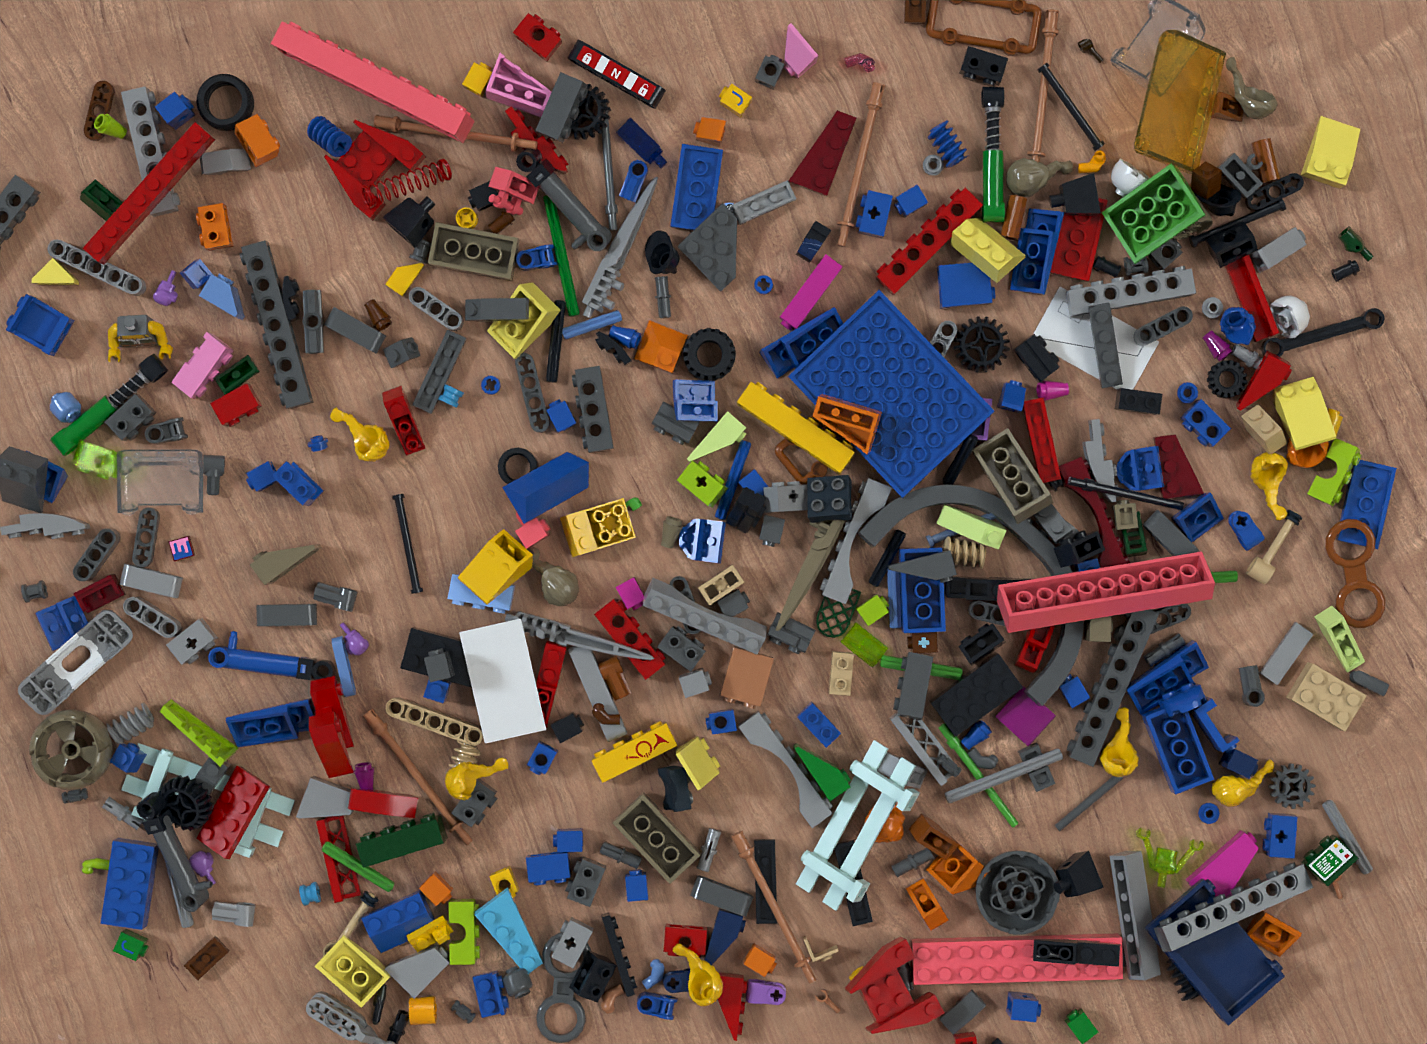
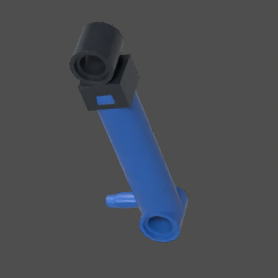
(268, 663)

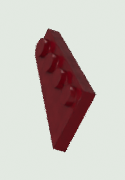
(822, 160)

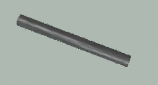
(1087, 802)

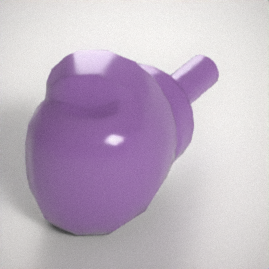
(165, 292)
(355, 643)
(202, 864)

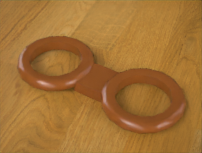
(1355, 572)

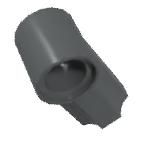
(340, 597)
(1251, 683)

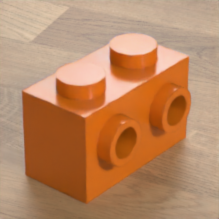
(257, 140)
(214, 226)

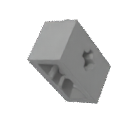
(786, 498)
(181, 646)
(695, 682)
(570, 954)

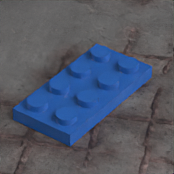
(696, 186)
(1367, 500)

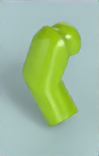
(97, 863)

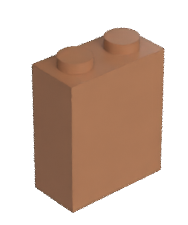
(746, 677)

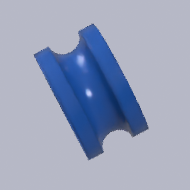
(768, 280)
(484, 383)

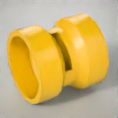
(466, 215)

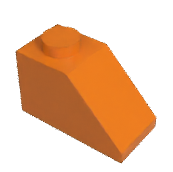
(710, 131)
(927, 904)

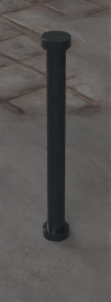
(1070, 106)
(1279, 205)
(407, 543)

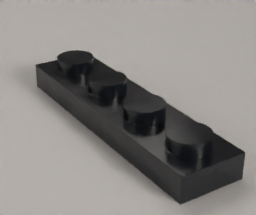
(765, 858)
(858, 911)
(622, 962)

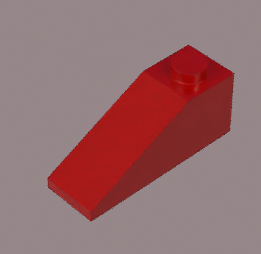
(1267, 376)

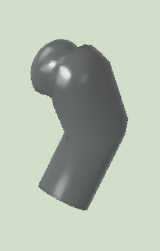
(982, 761)

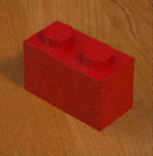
(236, 405)

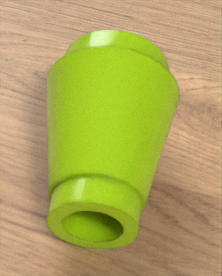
(109, 126)

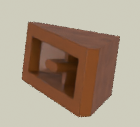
(1227, 108)

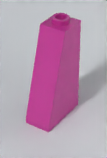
(810, 293)
(1227, 864)

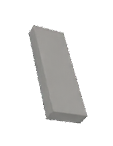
(763, 202)
(1286, 653)

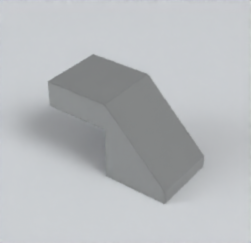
(223, 161)

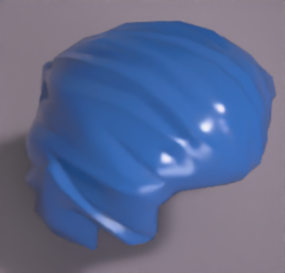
(1238, 325)

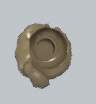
(1254, 102)
(1028, 176)
(558, 584)

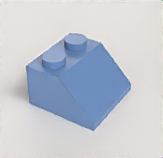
(222, 293)

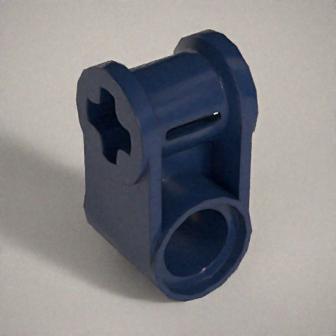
(681, 976)

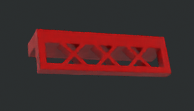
(1252, 297)
(1041, 440)
(332, 864)

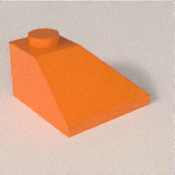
(660, 347)
(958, 871)

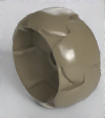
(64, 724)

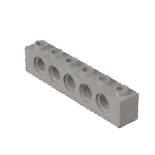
(132, 101)
(1184, 287)

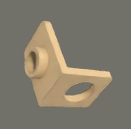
(823, 955)

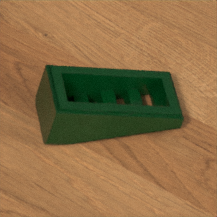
(1141, 541)

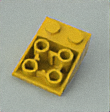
(597, 527)
(496, 567)

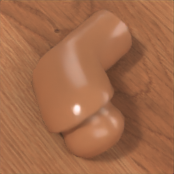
(609, 998)

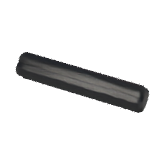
(960, 460)
(887, 558)

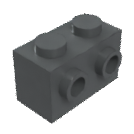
(131, 418)
(682, 648)
(472, 810)
(586, 881)

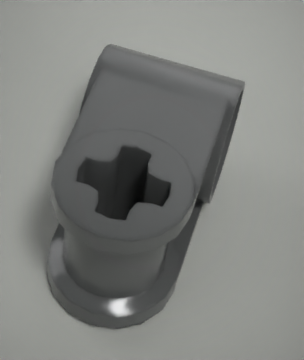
(170, 430)

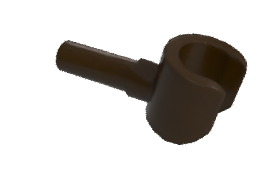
(1086, 44)

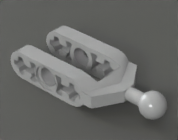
(362, 1032)

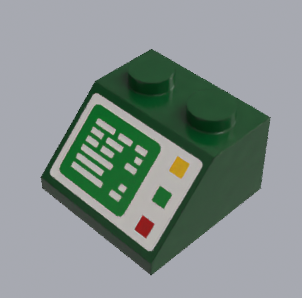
(1329, 860)

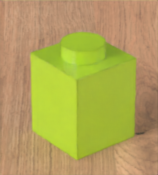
(873, 609)

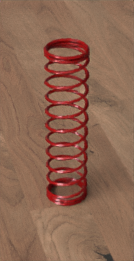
(439, 169)

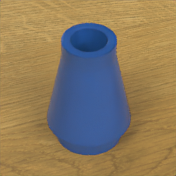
(625, 336)
(979, 732)

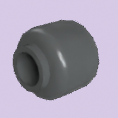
(517, 982)

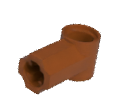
(613, 673)

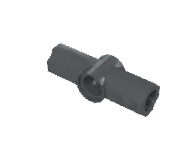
(313, 335)

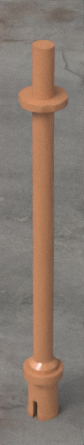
(1050, 32)
(873, 104)
(396, 124)
(381, 729)
(746, 853)

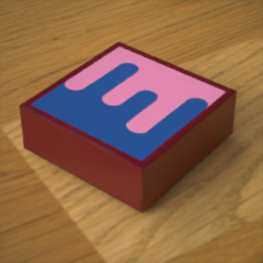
(181, 548)

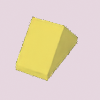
(54, 274)

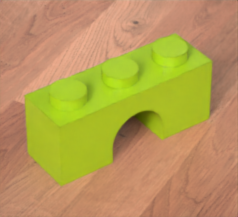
(1330, 489)
(465, 950)

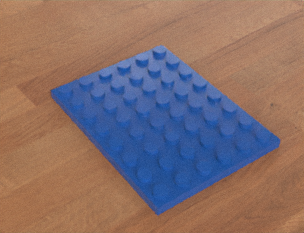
(893, 368)

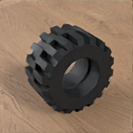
(714, 336)

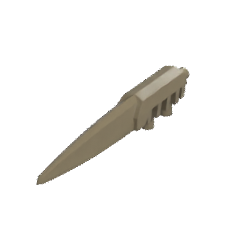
(819, 551)

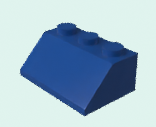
(394, 921)

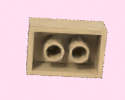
(1326, 696)

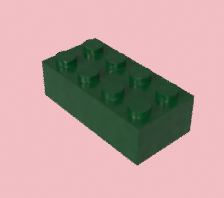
(402, 840)

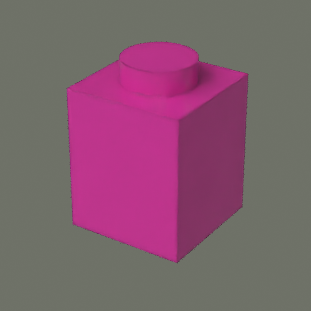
(631, 594)

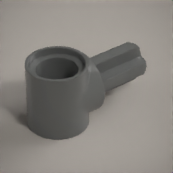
(213, 468)

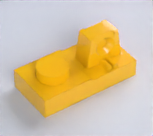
(437, 930)

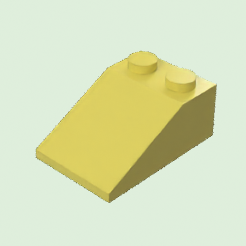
(1331, 153)
(518, 335)
(1303, 413)
(698, 762)
(353, 970)

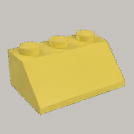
(986, 248)

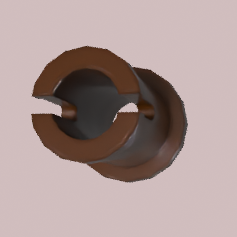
(501, 222)

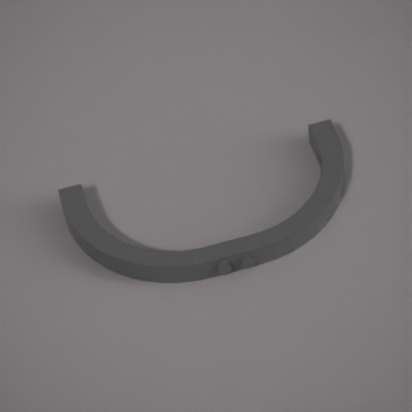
(1035, 540)

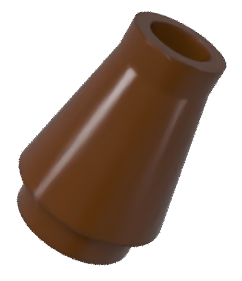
(379, 317)

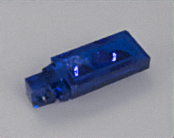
(641, 143)

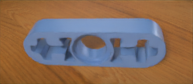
(343, 666)

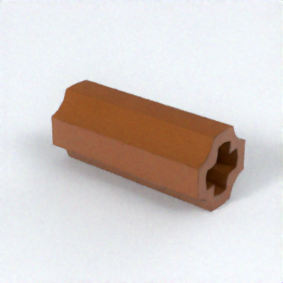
(1264, 152)
(1013, 217)

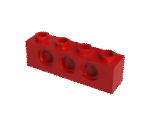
(605, 617)

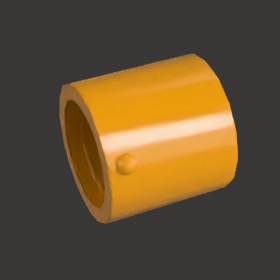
(422, 1010)

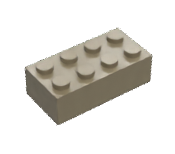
(473, 251)
(1012, 476)
(656, 837)

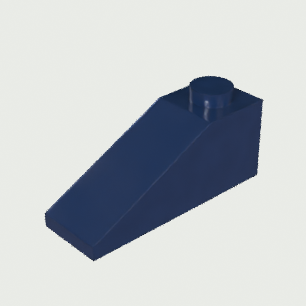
(723, 934)

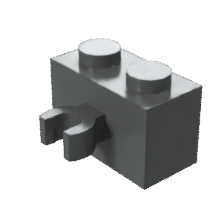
(1241, 174)

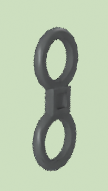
(561, 994)

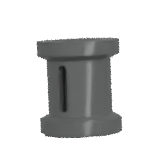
(421, 251)
(1129, 268)
(34, 591)

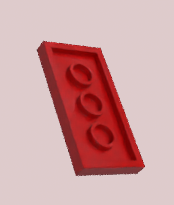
(1078, 245)
(233, 812)

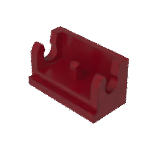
(99, 593)

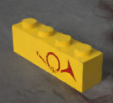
(633, 752)

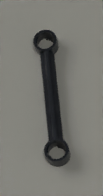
(1326, 332)

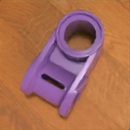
(763, 992)

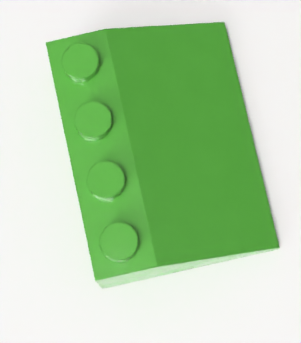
(1154, 213)

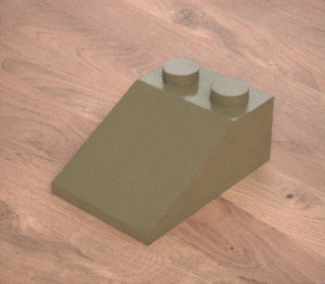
(275, 564)

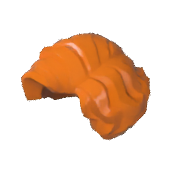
(1307, 456)
(892, 828)

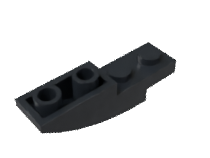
(976, 587)
(1076, 951)

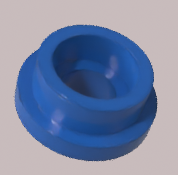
(1193, 389)
(318, 443)
(1202, 813)

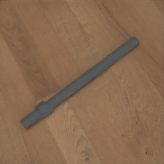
(611, 208)

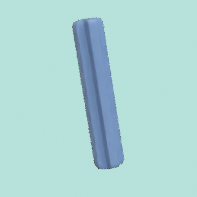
(592, 324)
(894, 599)

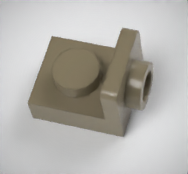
(1125, 515)

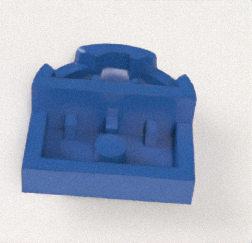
(1140, 469)
(703, 540)
(1182, 700)

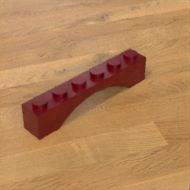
(1112, 554)

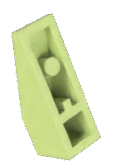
(722, 435)
(972, 526)
(1340, 638)

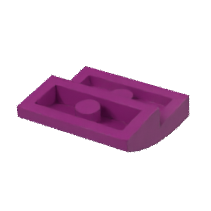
(1025, 717)

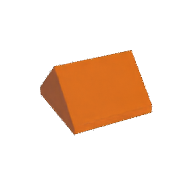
(1272, 933)

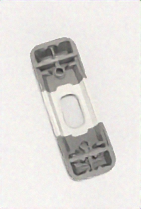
(53, 684)

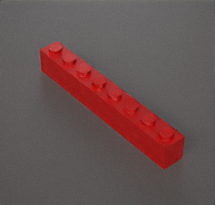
(149, 193)

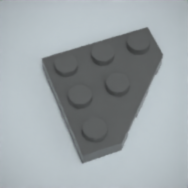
(714, 246)

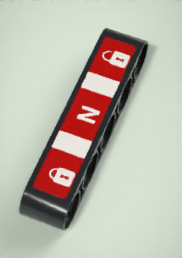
(616, 74)

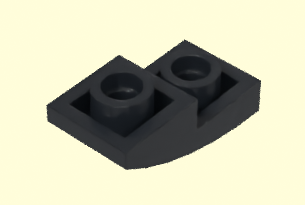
(289, 292)
(609, 344)

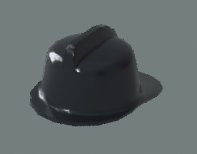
(1223, 201)
(661, 254)

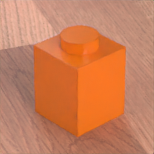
(436, 889)
(760, 960)

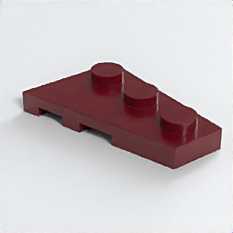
(1176, 470)

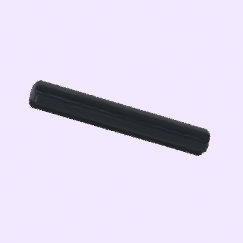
(555, 343)

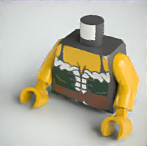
(137, 331)

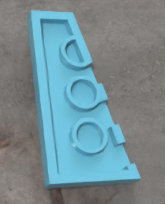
(506, 925)

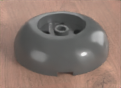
(1027, 914)

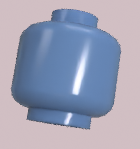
(65, 407)

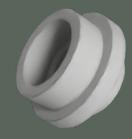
(933, 158)
(1206, 310)

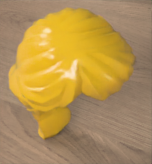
(369, 440)
(1267, 474)
(1119, 756)
(462, 778)
(1234, 790)
(704, 981)

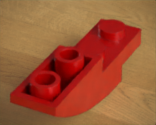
(544, 145)
(549, 676)

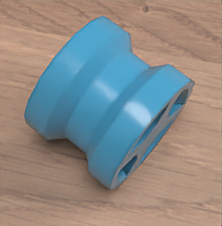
(451, 396)
(310, 893)

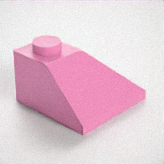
(798, 53)

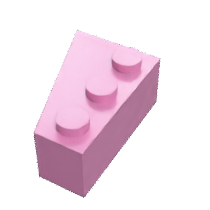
(516, 88)
(203, 366)

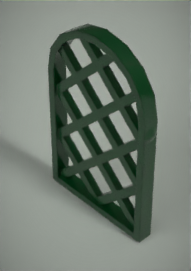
(835, 615)

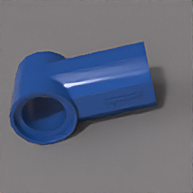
(633, 183)

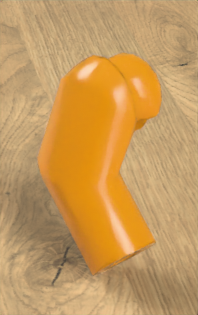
(1095, 163)

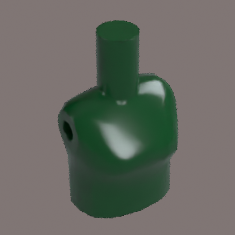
(1354, 243)

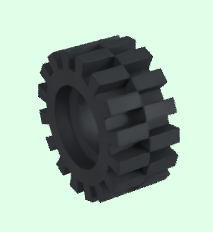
(1236, 370)

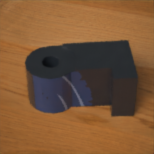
(813, 241)

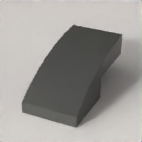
(1041, 777)
(962, 1012)

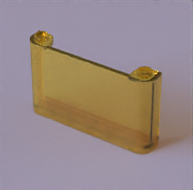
(1179, 100)

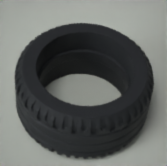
(209, 87)

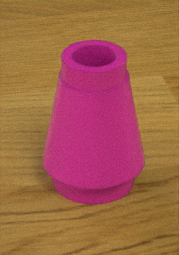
(1051, 389)

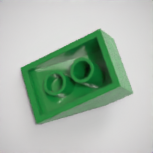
(827, 775)

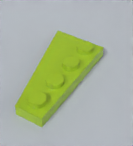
(206, 738)

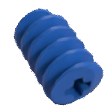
(329, 136)
(947, 144)

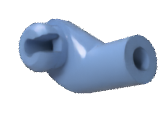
(656, 974)

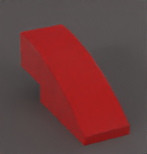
(1033, 648)
(383, 802)

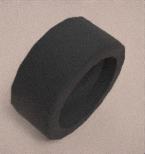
(508, 454)

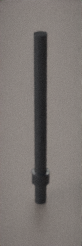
(1090, 485)

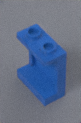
(963, 285)
(39, 324)
(298, 483)
(1219, 743)

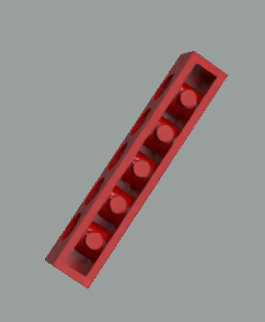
(969, 206)

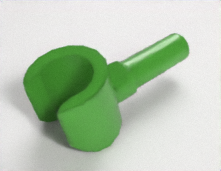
(634, 503)

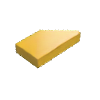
(404, 277)

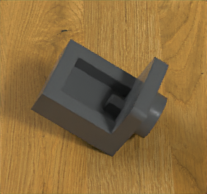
(401, 352)

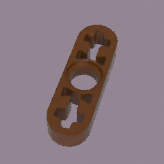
(93, 103)

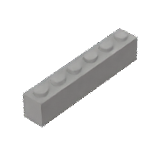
(1134, 915)

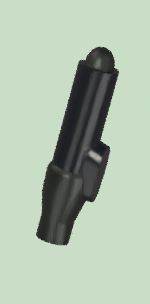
(378, 1002)

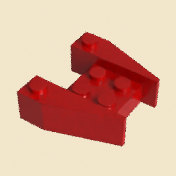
(368, 162)
(330, 727)
(887, 994)

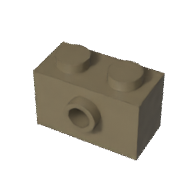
(1098, 629)

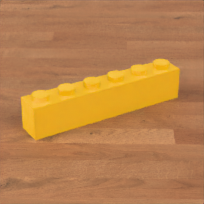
(795, 427)

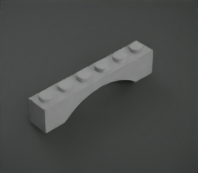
(872, 499)
(737, 631)
(759, 733)

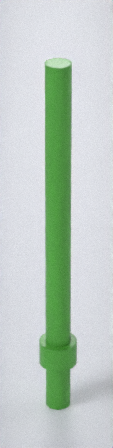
(954, 743)

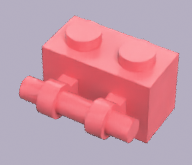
(512, 185)
(532, 531)

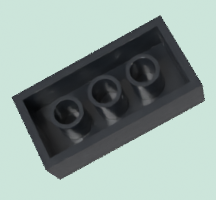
(424, 641)
(976, 694)

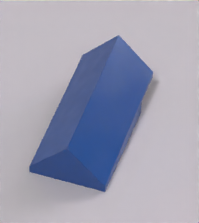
(1039, 244)
(801, 343)
(548, 486)
(1167, 676)
(271, 723)

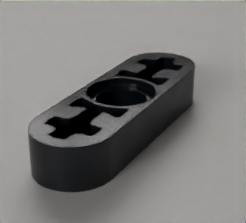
(1285, 180)

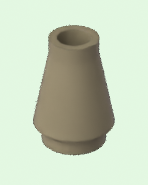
(671, 529)

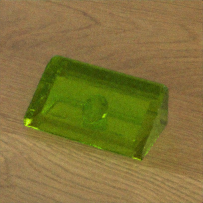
(864, 645)

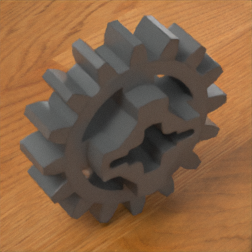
(1285, 791)

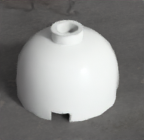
(1126, 177)
(1290, 315)

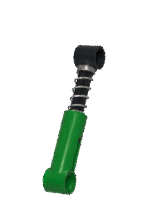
(993, 163)
(68, 438)

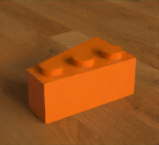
(850, 420)

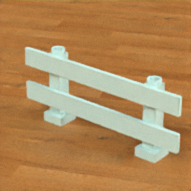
(165, 761)
(892, 791)

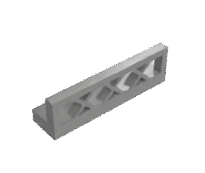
(909, 737)

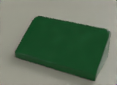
(100, 200)
(237, 374)

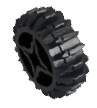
(597, 121)
(982, 353)
(190, 798)

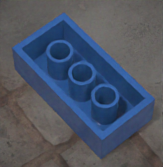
(921, 597)
(1177, 749)
(129, 883)

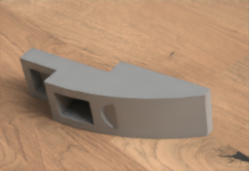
(1094, 453)
(52, 525)

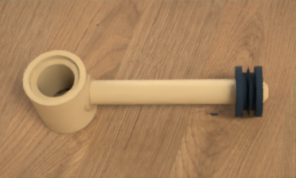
(1260, 568)
(368, 900)

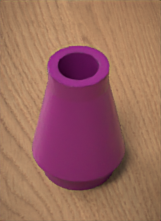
(1217, 346)
(365, 775)

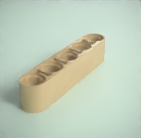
(424, 721)

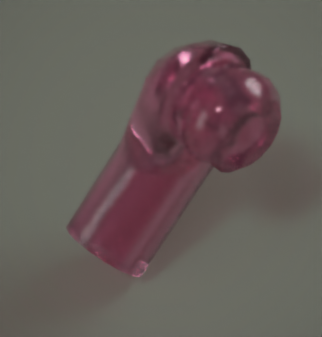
(860, 59)

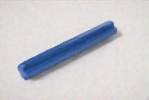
(733, 479)

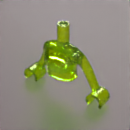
(1165, 859)

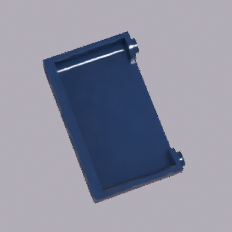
(1222, 966)

